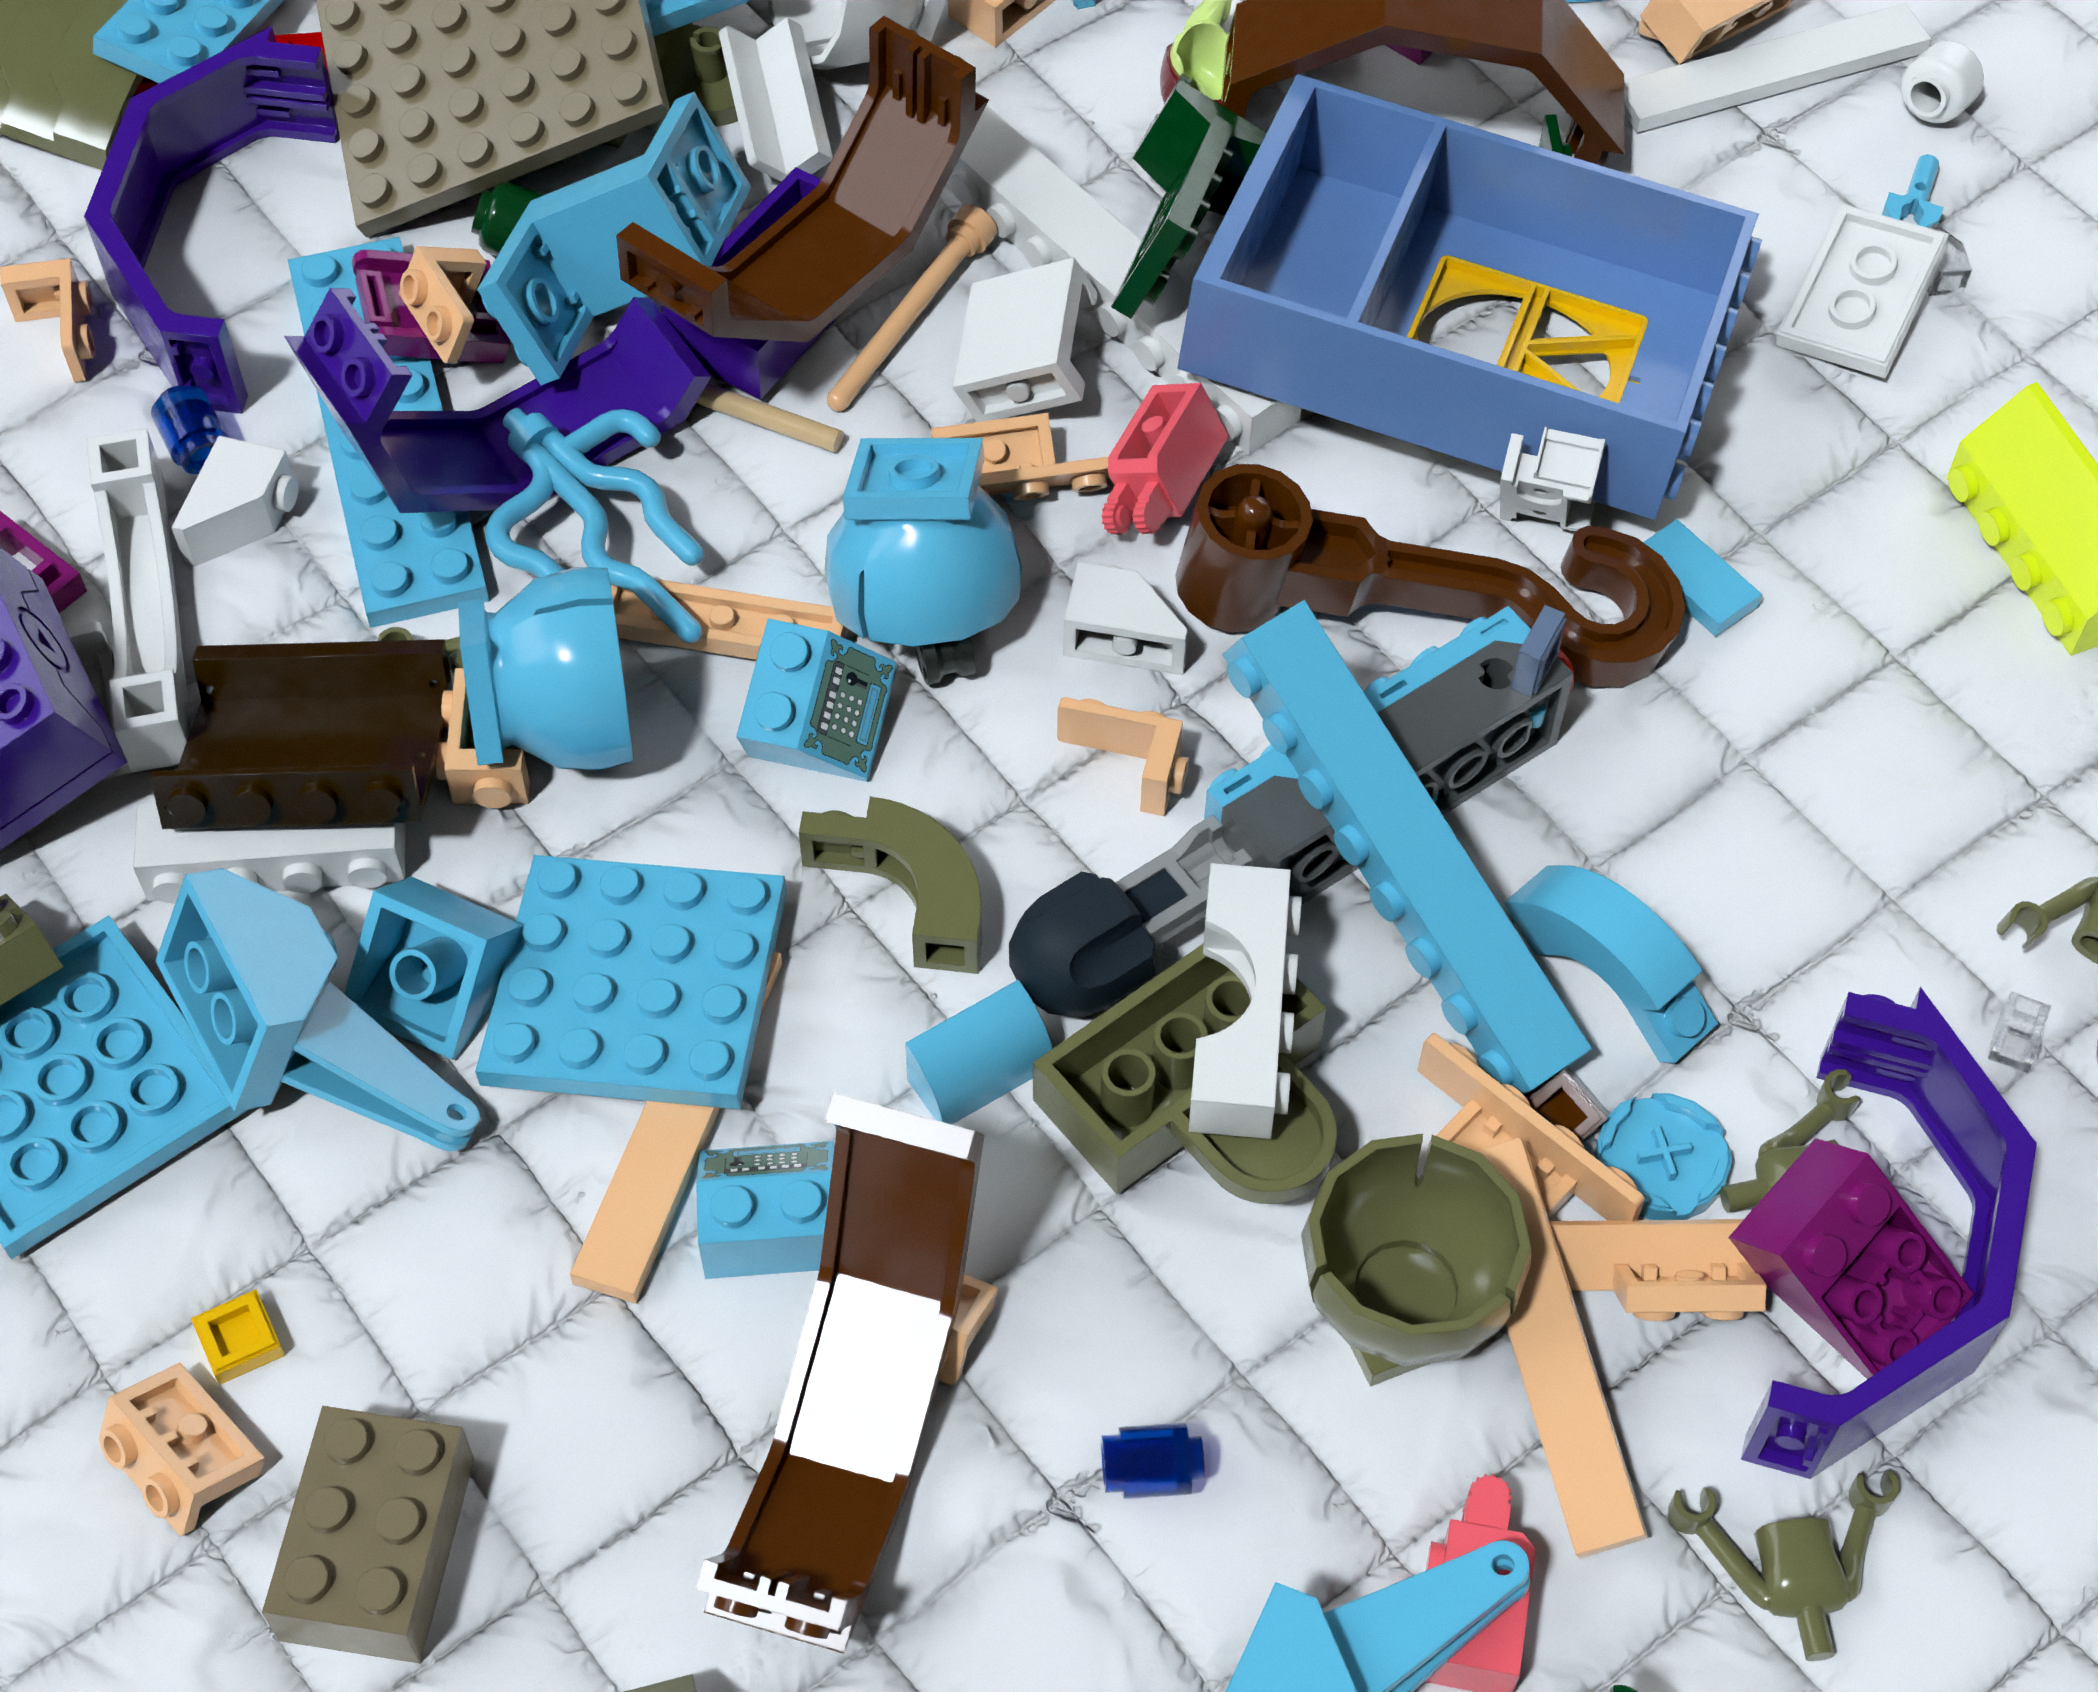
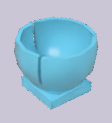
(920, 544)
(548, 673)

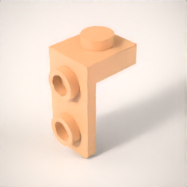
(53, 291)
(439, 295)
(1132, 734)
(468, 783)

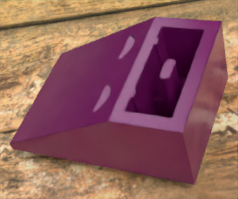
(1851, 1257)

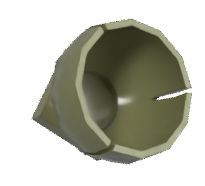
(1414, 1262)

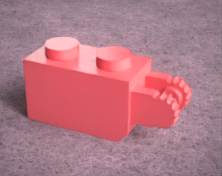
(1162, 458)
(1495, 1655)

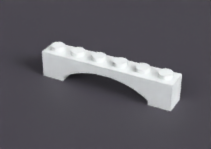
(149, 670)

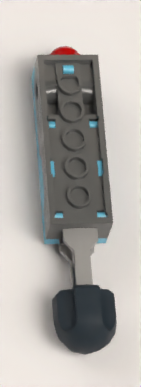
(1452, 721)

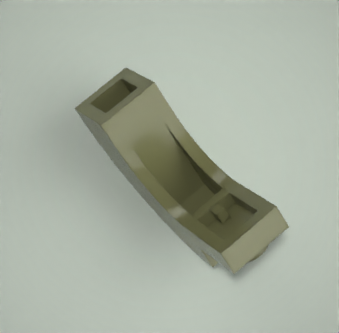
(918, 858)

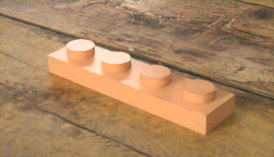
(729, 619)

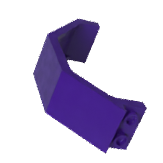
(171, 135)
(464, 456)
(1992, 1155)

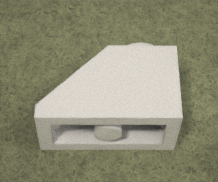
(234, 500)
(1121, 621)

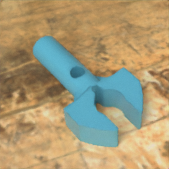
(1917, 196)

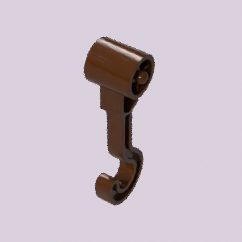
(1265, 549)

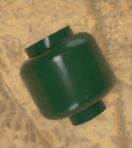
(499, 214)

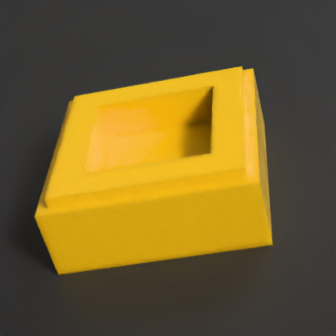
(237, 1337)

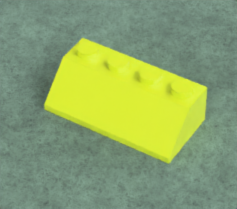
(2038, 507)

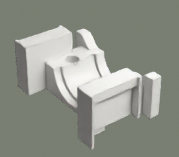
(1554, 483)

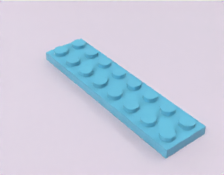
(402, 560)

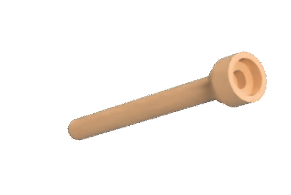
(967, 235)

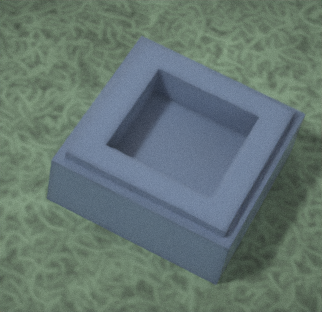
(1539, 651)

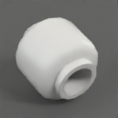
(1942, 82)

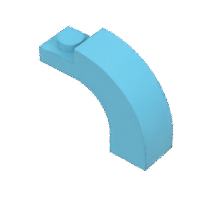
(1625, 944)

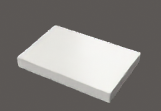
(1862, 290)

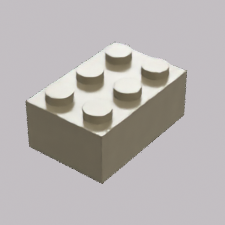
(369, 1534)

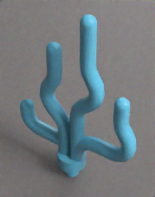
(562, 467)

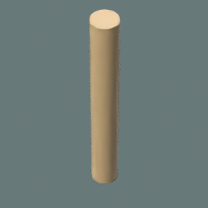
(771, 418)

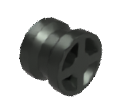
(945, 658)

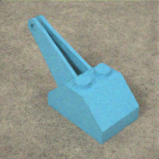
(263, 1010)
(1384, 1638)

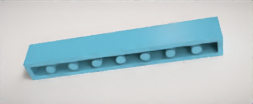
(1404, 850)

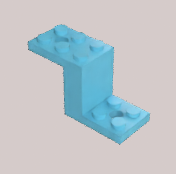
(564, 249)

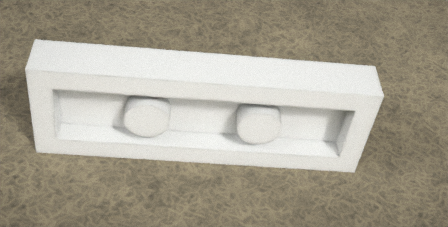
(776, 100)

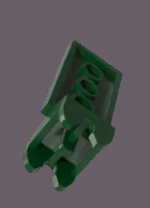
(1200, 160)

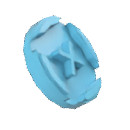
(1669, 1152)

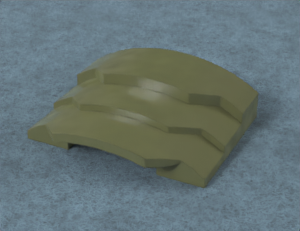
(54, 85)

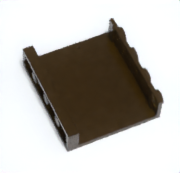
(309, 735)

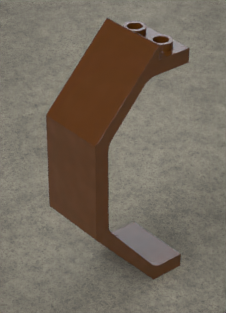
(1543, 36)
(849, 226)
(858, 1379)

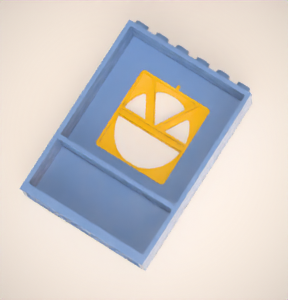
(1385, 212)

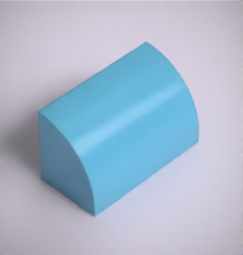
(977, 1054)

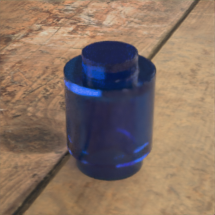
(187, 425)
(1151, 1461)

